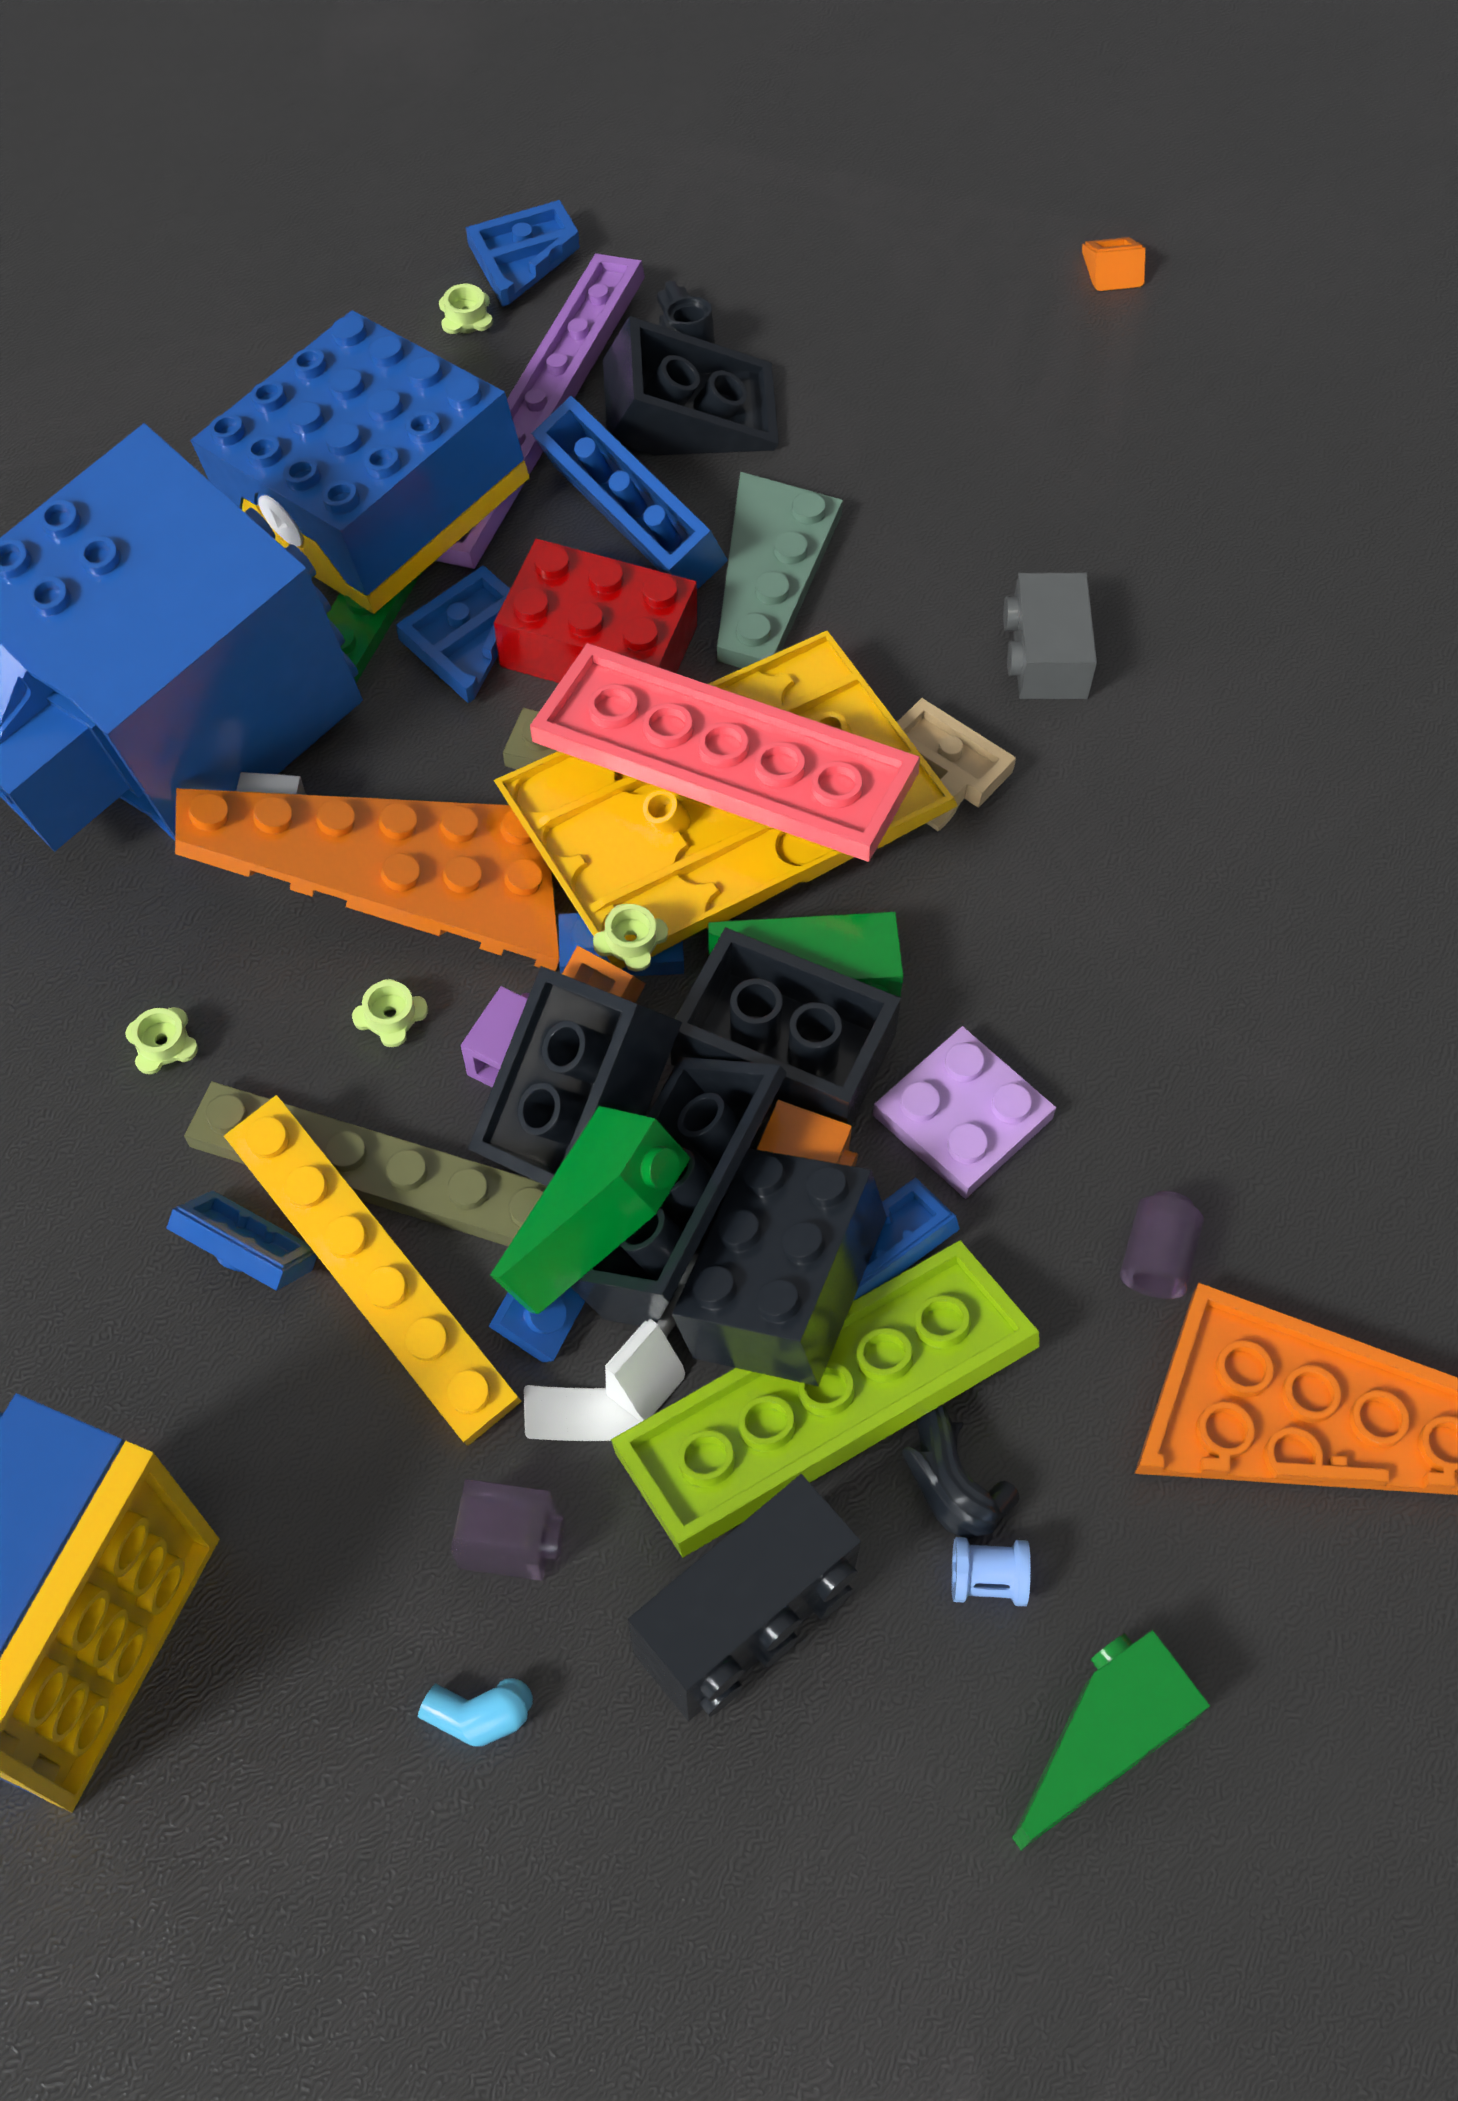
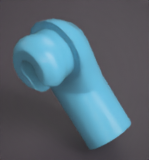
(481, 1718)

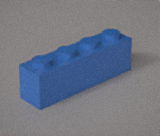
(628, 494)

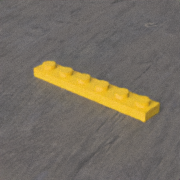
(373, 1271)

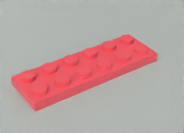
(727, 751)

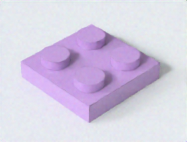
(963, 1112)

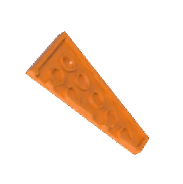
(395, 859)
(1298, 1406)

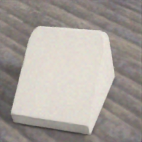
(644, 1372)

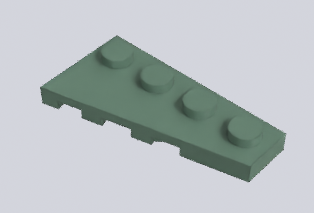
(771, 565)

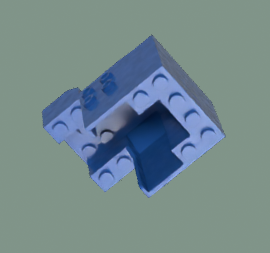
(155, 645)

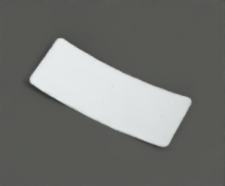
(573, 1414)

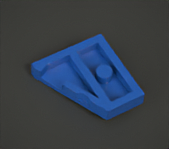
(522, 247)
(457, 631)

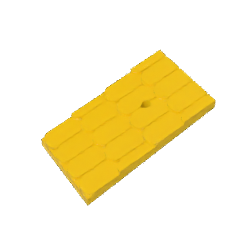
(686, 860)

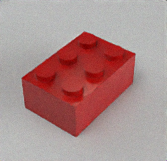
(585, 598)

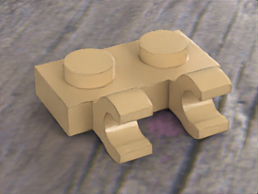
(958, 755)

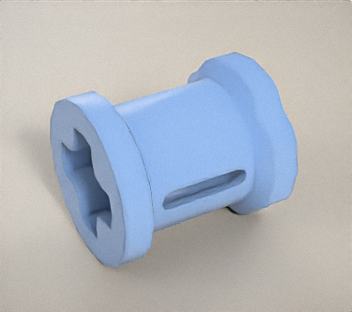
(991, 1571)

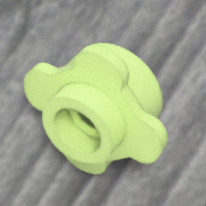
(465, 309)
(630, 920)
(384, 997)
(156, 1025)

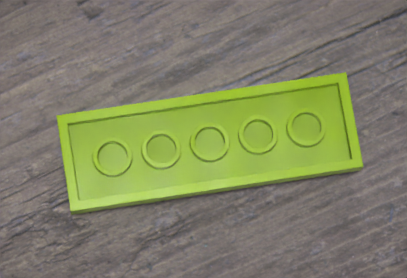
(752, 1433)

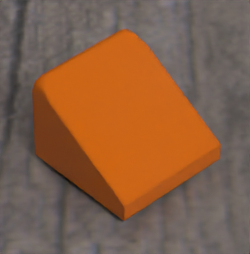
(1115, 263)

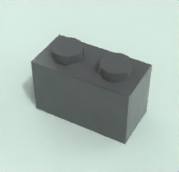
(1052, 636)

